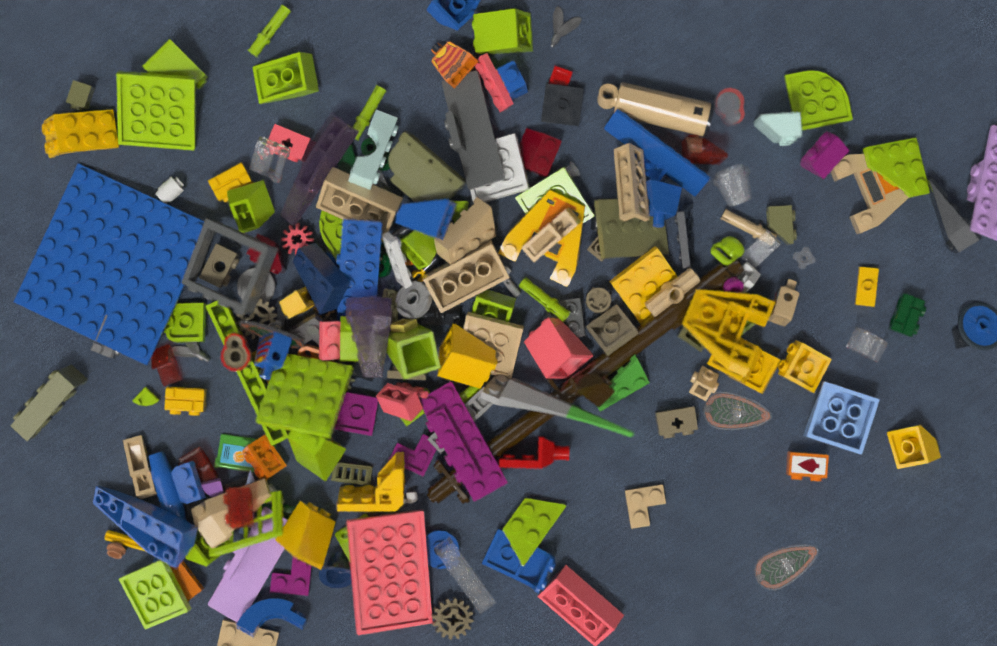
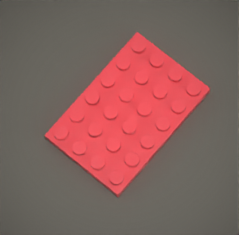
(389, 572)

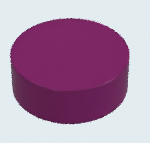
(733, 285)

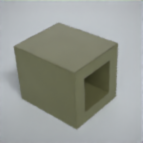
(80, 95)

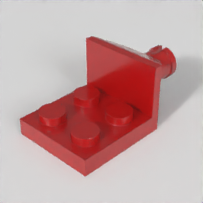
(546, 455)

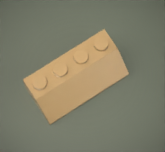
(356, 202)
(466, 277)

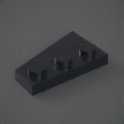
(686, 242)

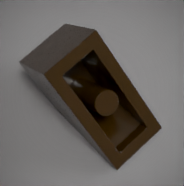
(593, 387)

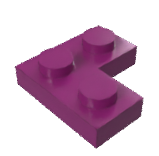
(417, 460)
(295, 583)

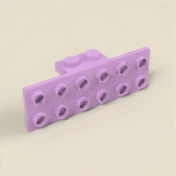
(984, 190)
(246, 573)

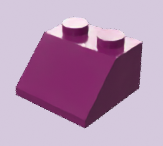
(824, 155)

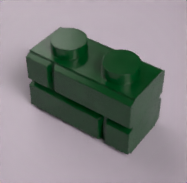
(907, 315)

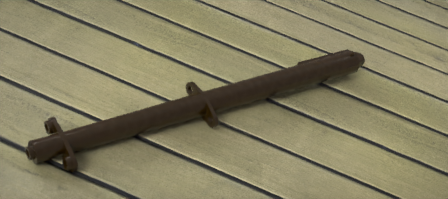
(648, 331)

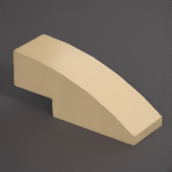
(551, 234)
(139, 467)

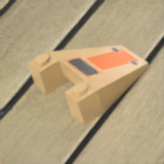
(878, 194)

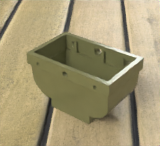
(422, 172)

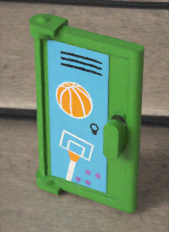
(231, 454)

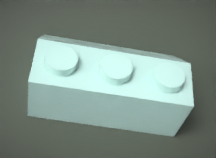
(780, 127)

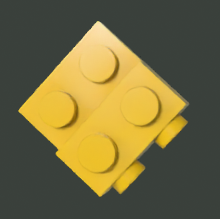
(804, 366)

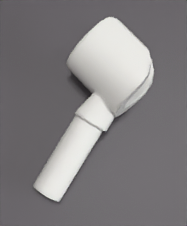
(411, 497)

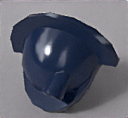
(337, 572)

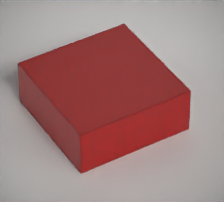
(560, 76)

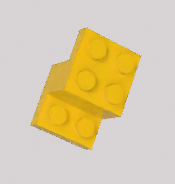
(760, 372)

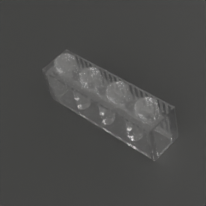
(464, 575)

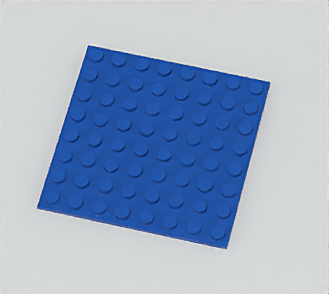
(114, 258)

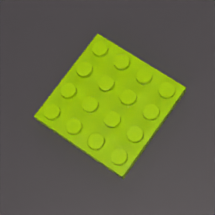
(156, 110)
(305, 395)

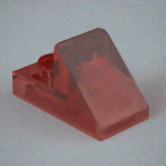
(166, 365)

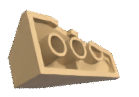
(210, 514)

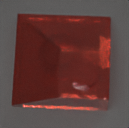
(702, 151)

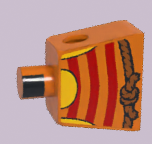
(452, 62)

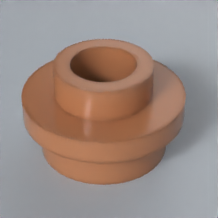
(116, 550)

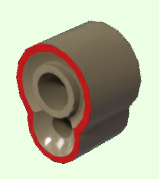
(236, 353)

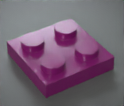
(357, 414)

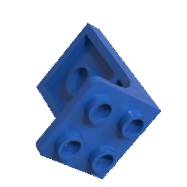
(504, 560)

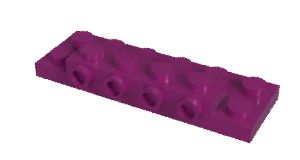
(462, 442)

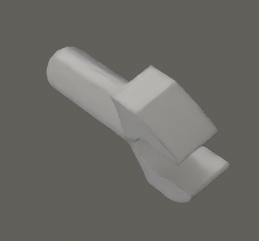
(510, 285)

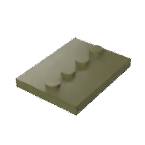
(627, 237)

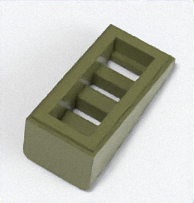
(350, 480)

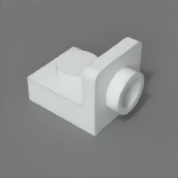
(748, 276)

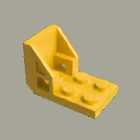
(387, 494)

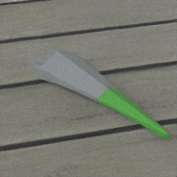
(522, 395)

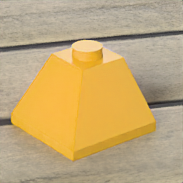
(913, 446)

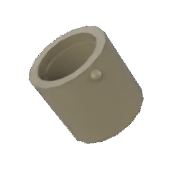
(598, 300)

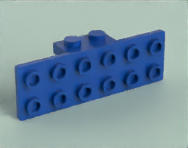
(658, 157)
(359, 259)

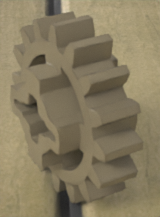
(266, 316)
(460, 619)

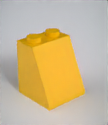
(465, 358)
(308, 534)

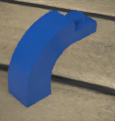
(269, 609)

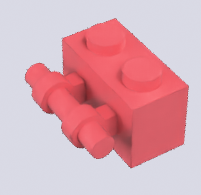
(401, 400)

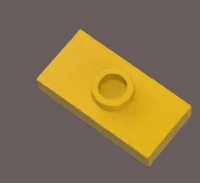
(866, 286)

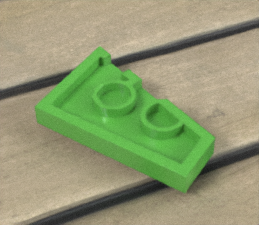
(626, 382)

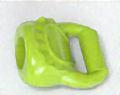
(731, 247)

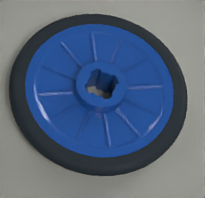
(970, 329)

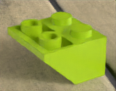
(250, 206)

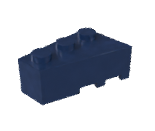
(321, 277)

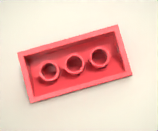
(581, 606)

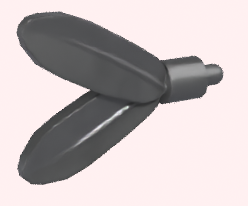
(561, 30)
(191, 350)

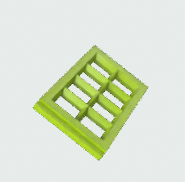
(277, 519)

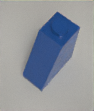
(427, 217)

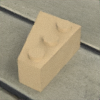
(467, 233)

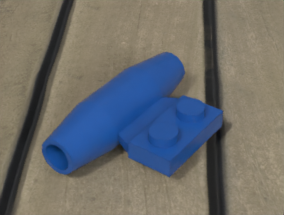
(175, 485)

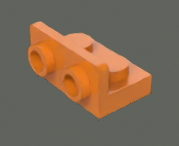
(263, 458)

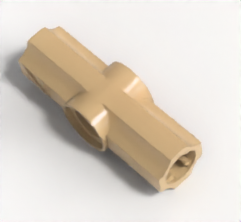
(663, 299)

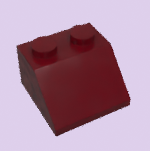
(538, 151)

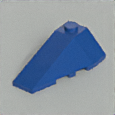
(452, 12)

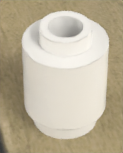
(170, 190)

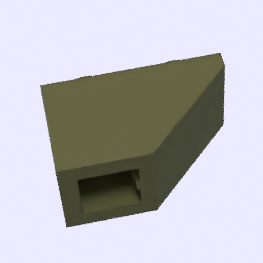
(780, 222)

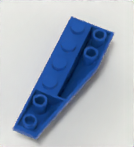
(148, 525)

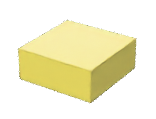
(403, 325)

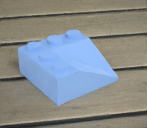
(841, 417)

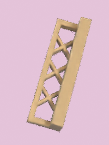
(629, 182)

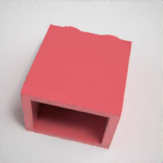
(557, 349)

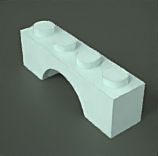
(365, 168)

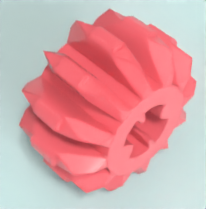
(297, 232)

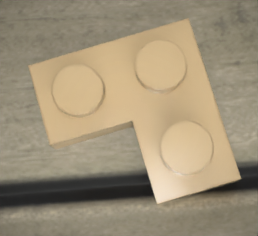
(639, 500)

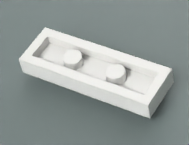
(397, 259)

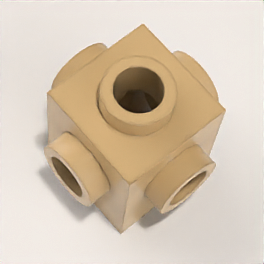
(704, 383)

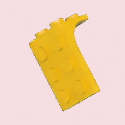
(79, 132)

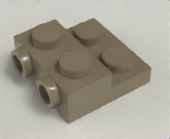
(612, 329)

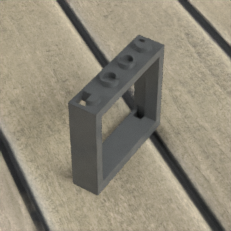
(259, 275)

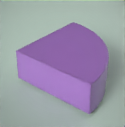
(213, 487)

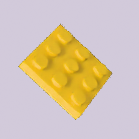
(643, 281)

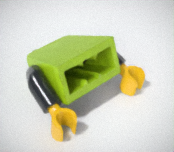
(418, 249)

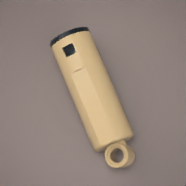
(659, 108)

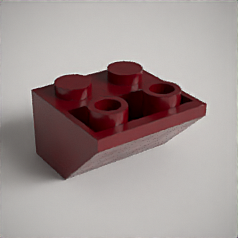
(278, 263)

